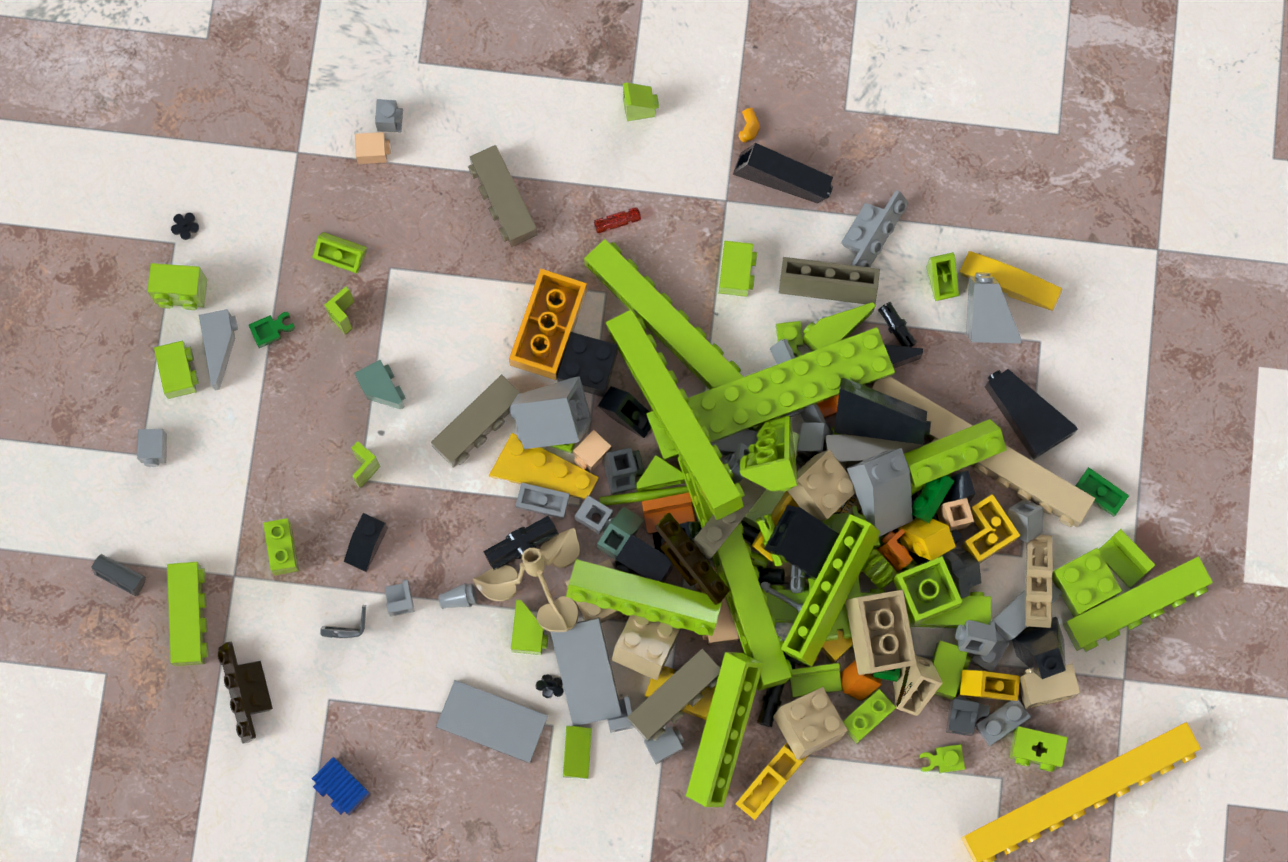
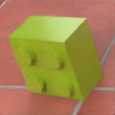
(177, 286)
(1085, 582)
(928, 590)

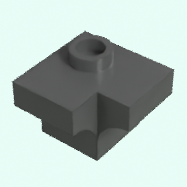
(622, 468)
(963, 570)
(964, 714)

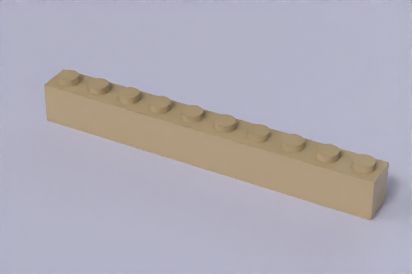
(1008, 467)

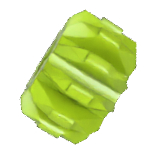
(878, 569)

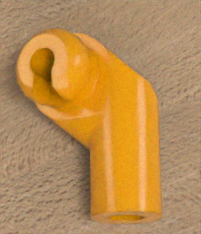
(752, 126)

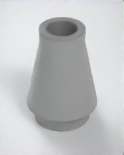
(458, 597)

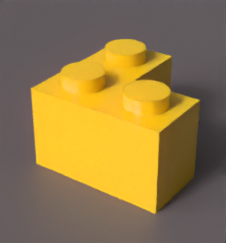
(995, 530)

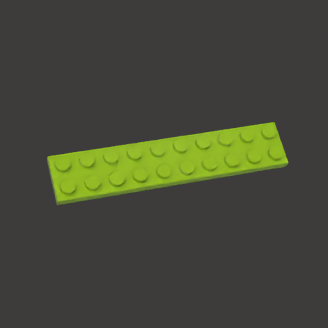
(784, 388)

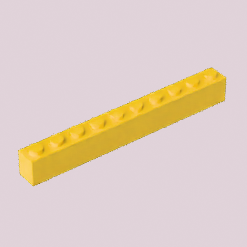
(1081, 793)

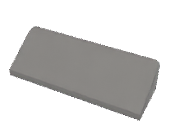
(1012, 619)

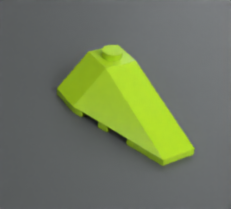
(772, 457)

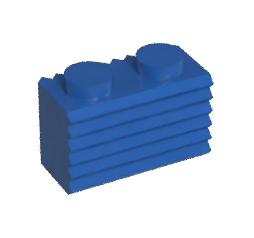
(340, 787)

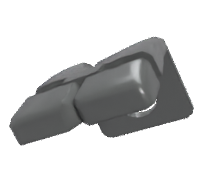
(338, 632)

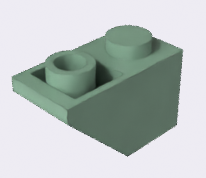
(378, 387)
(618, 532)

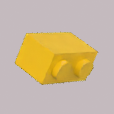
(927, 539)
(990, 685)

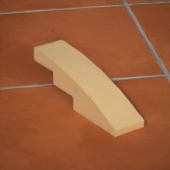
(1039, 582)

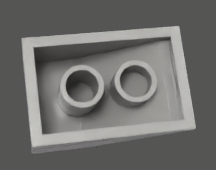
(884, 490)

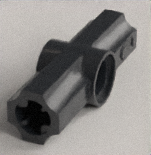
(519, 541)

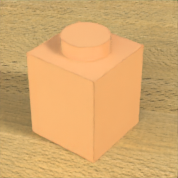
(372, 148)
(591, 451)
(955, 514)

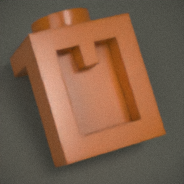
(894, 552)

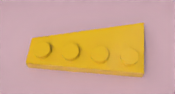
(541, 469)

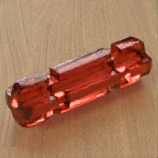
(617, 220)

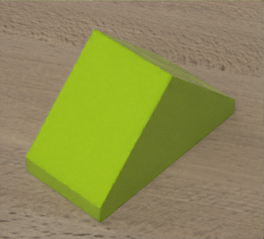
(943, 276)
(659, 475)

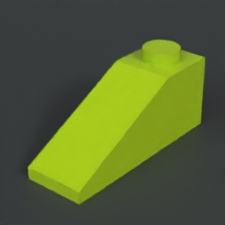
(836, 327)

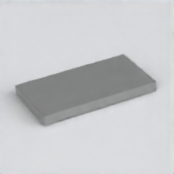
(586, 673)
(492, 721)

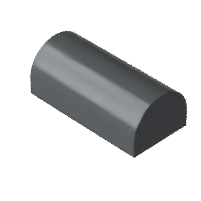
(118, 575)

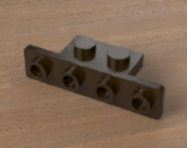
(689, 559)
(246, 689)

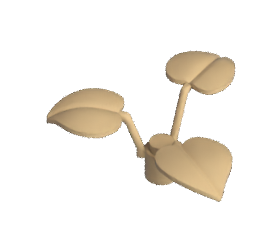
(561, 552)

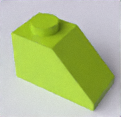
(639, 101)
(527, 634)

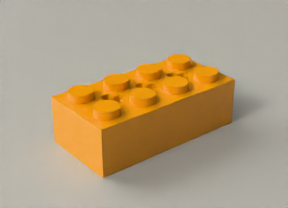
(539, 311)

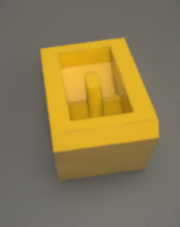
(836, 648)

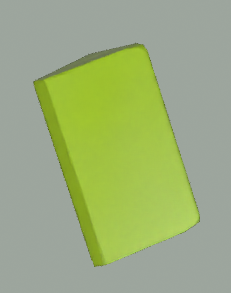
(339, 252)
(577, 752)

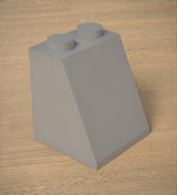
(988, 312)
(551, 414)

